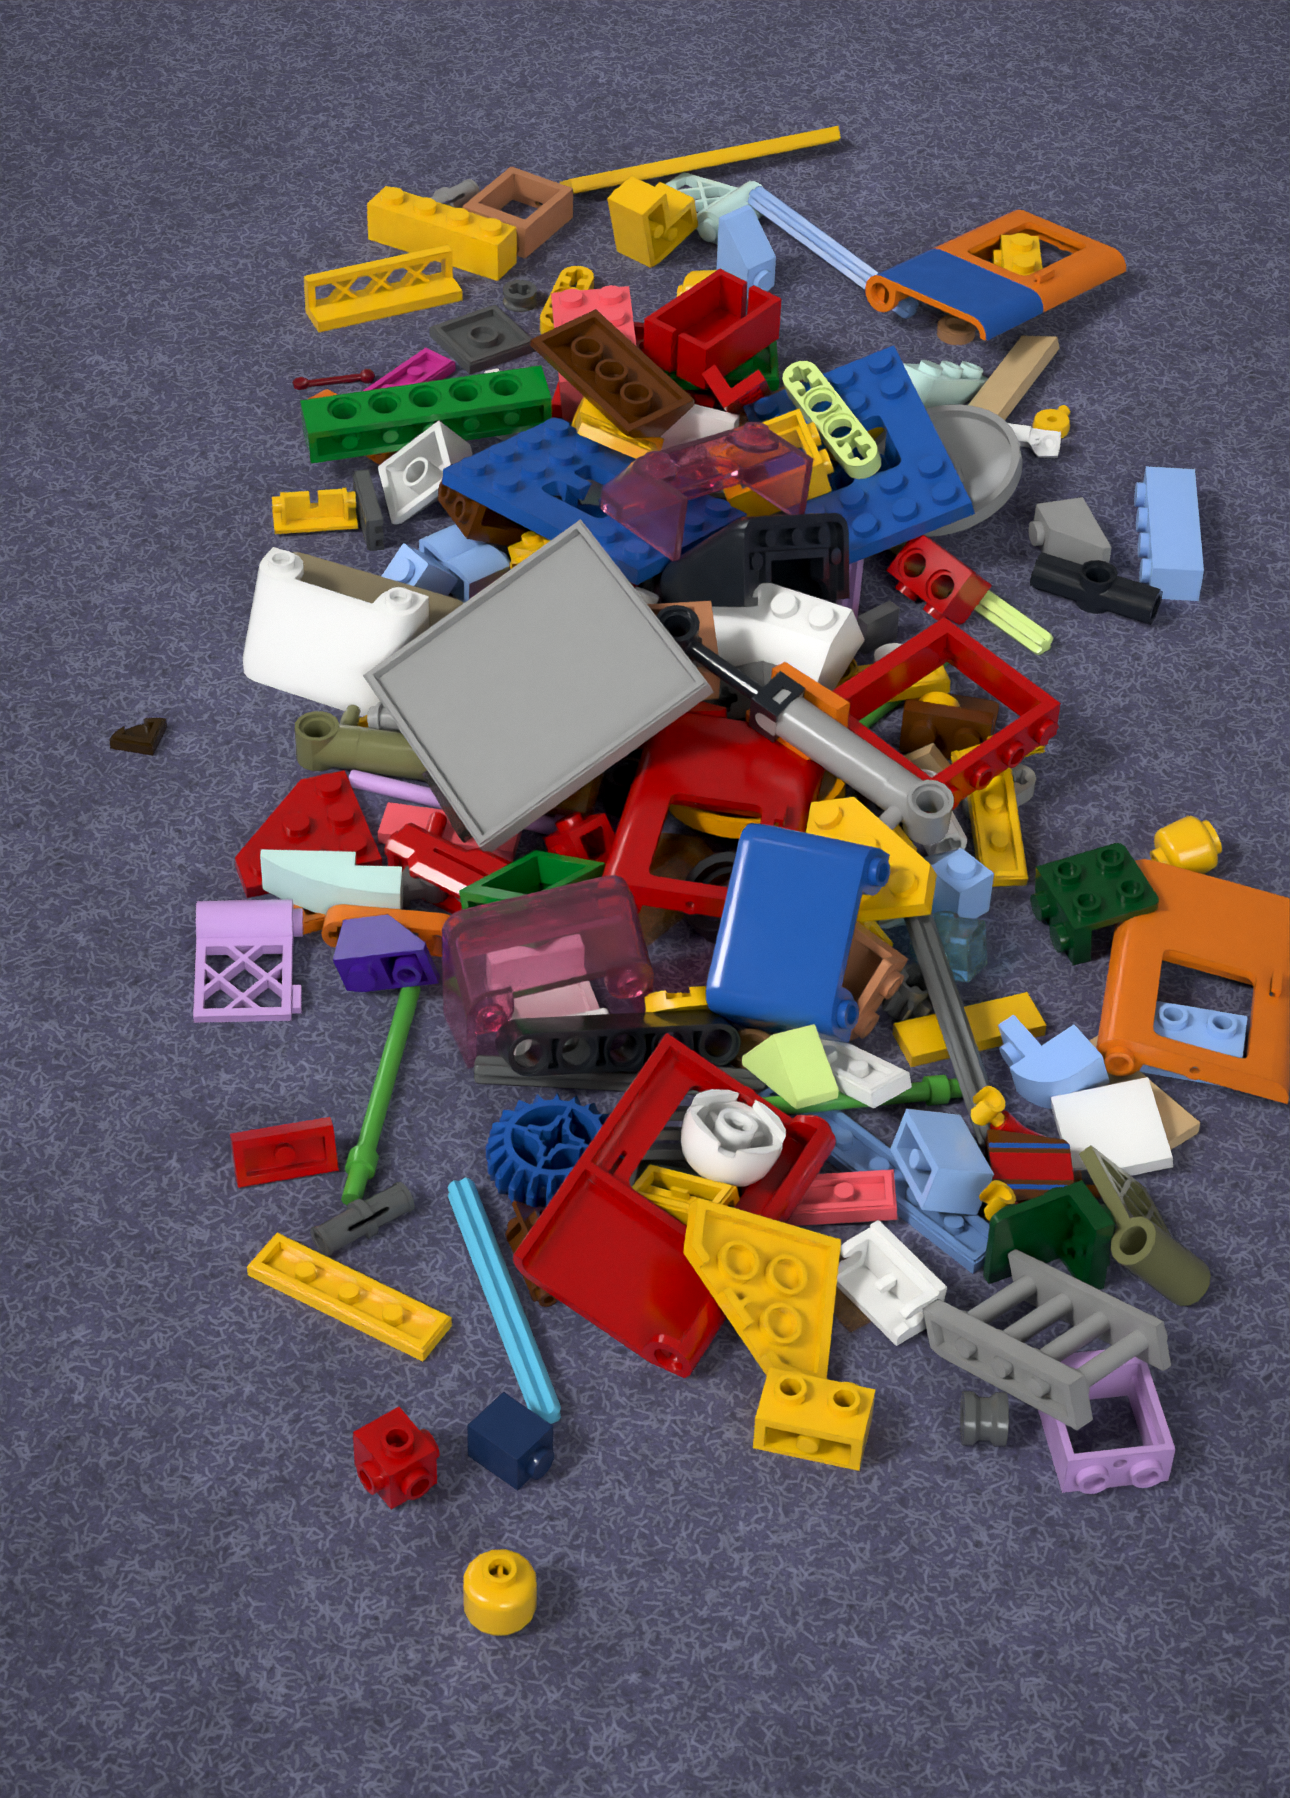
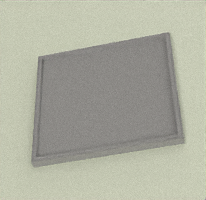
(536, 686)

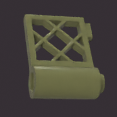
(1142, 1238)

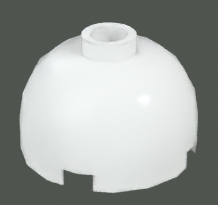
(730, 1139)

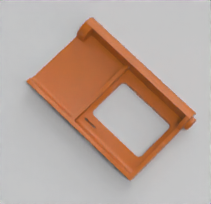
(1216, 931)

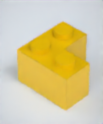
(650, 220)

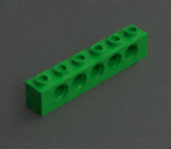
(394, 416)

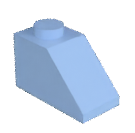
(745, 249)
(961, 884)

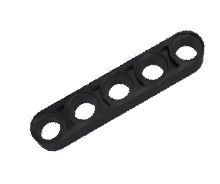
(598, 1033)

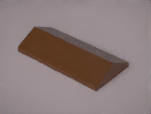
(614, 375)

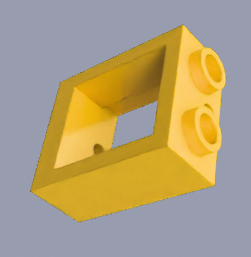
(798, 433)

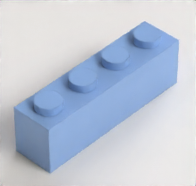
(1170, 533)

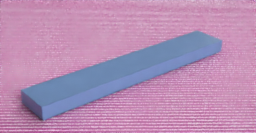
(856, 1150)

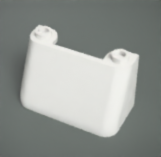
(321, 639)

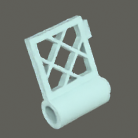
(712, 208)

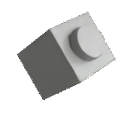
(1069, 531)

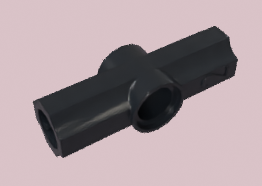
(1096, 587)

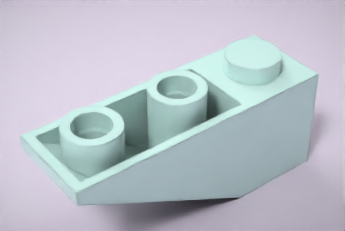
(945, 382)

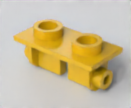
(296, 514)

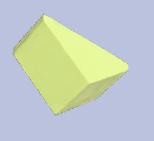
(794, 1067)

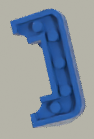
(791, 931)

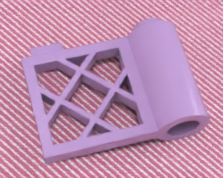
(245, 933)

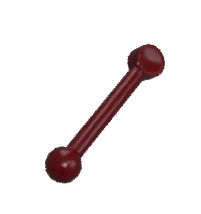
(366, 376)

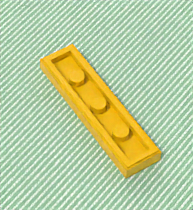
(350, 1296)

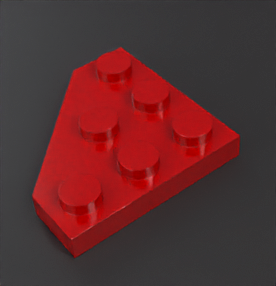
(314, 816)

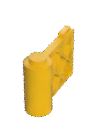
(596, 427)

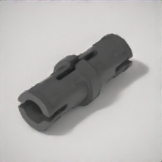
(362, 1218)

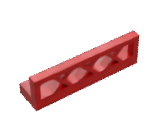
(743, 393)

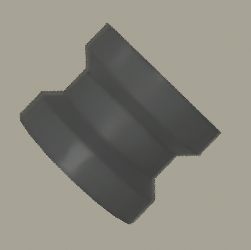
(984, 1418)

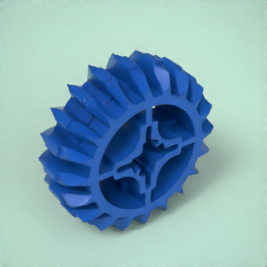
(539, 1146)

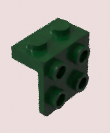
(1089, 894)
(1053, 1226)

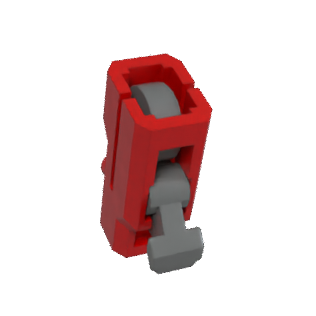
(436, 867)

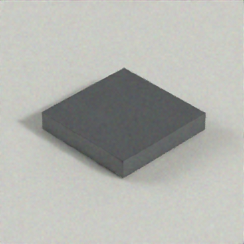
(482, 339)

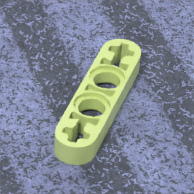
(834, 417)

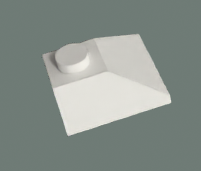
(415, 471)

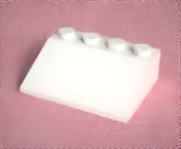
(791, 629)

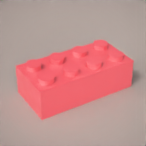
(570, 304)

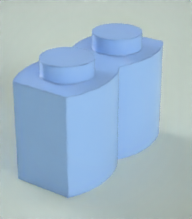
(469, 560)

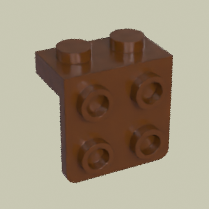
(946, 725)

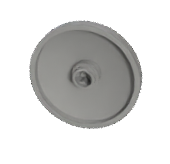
(982, 454)

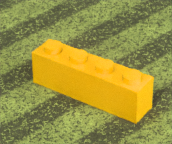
(421, 223)

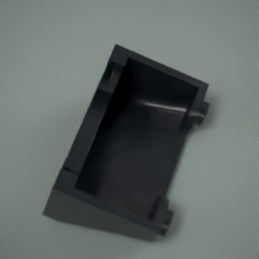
(787, 550)

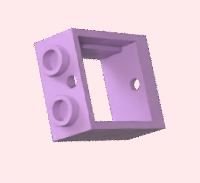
(1103, 1469)

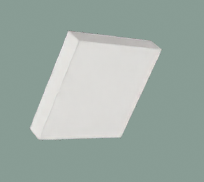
(1116, 1121)

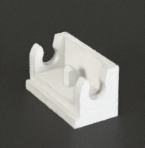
(887, 1282)

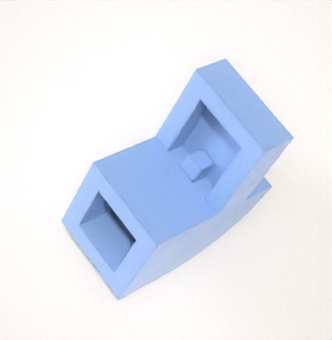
(1054, 1069)

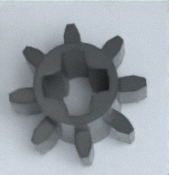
(911, 997)

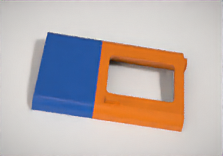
(989, 296)

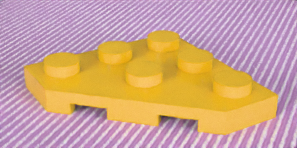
(911, 876)
(769, 1283)

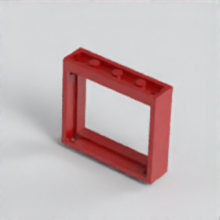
(923, 655)

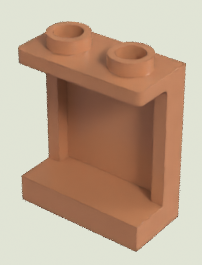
(871, 976)

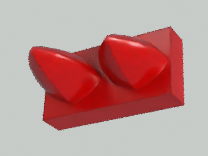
(284, 1152)

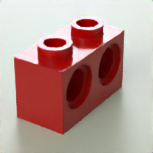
(940, 575)

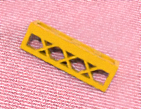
(381, 297)

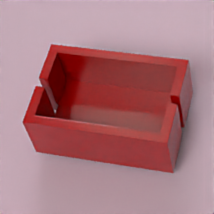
(712, 327)

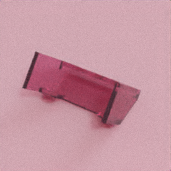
(655, 488)
(539, 946)

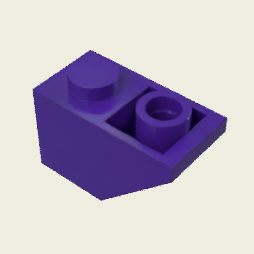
(382, 955)

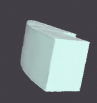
(329, 879)

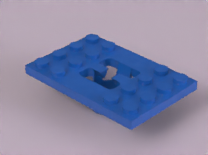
(553, 460)
(916, 479)

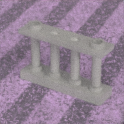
(1035, 1373)

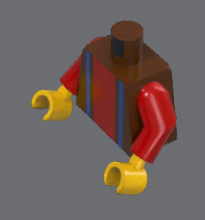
(1020, 1158)

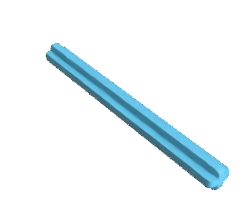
(503, 1301)

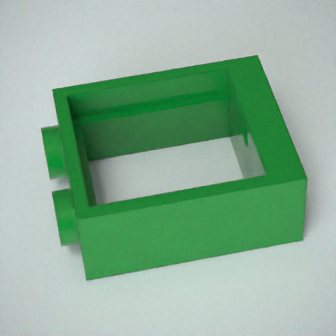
(530, 875)

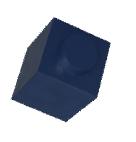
(511, 1441)

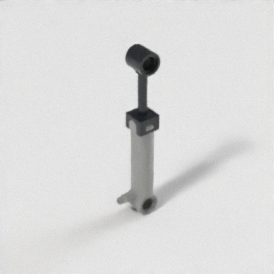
(785, 713)

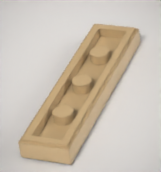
(1016, 374)

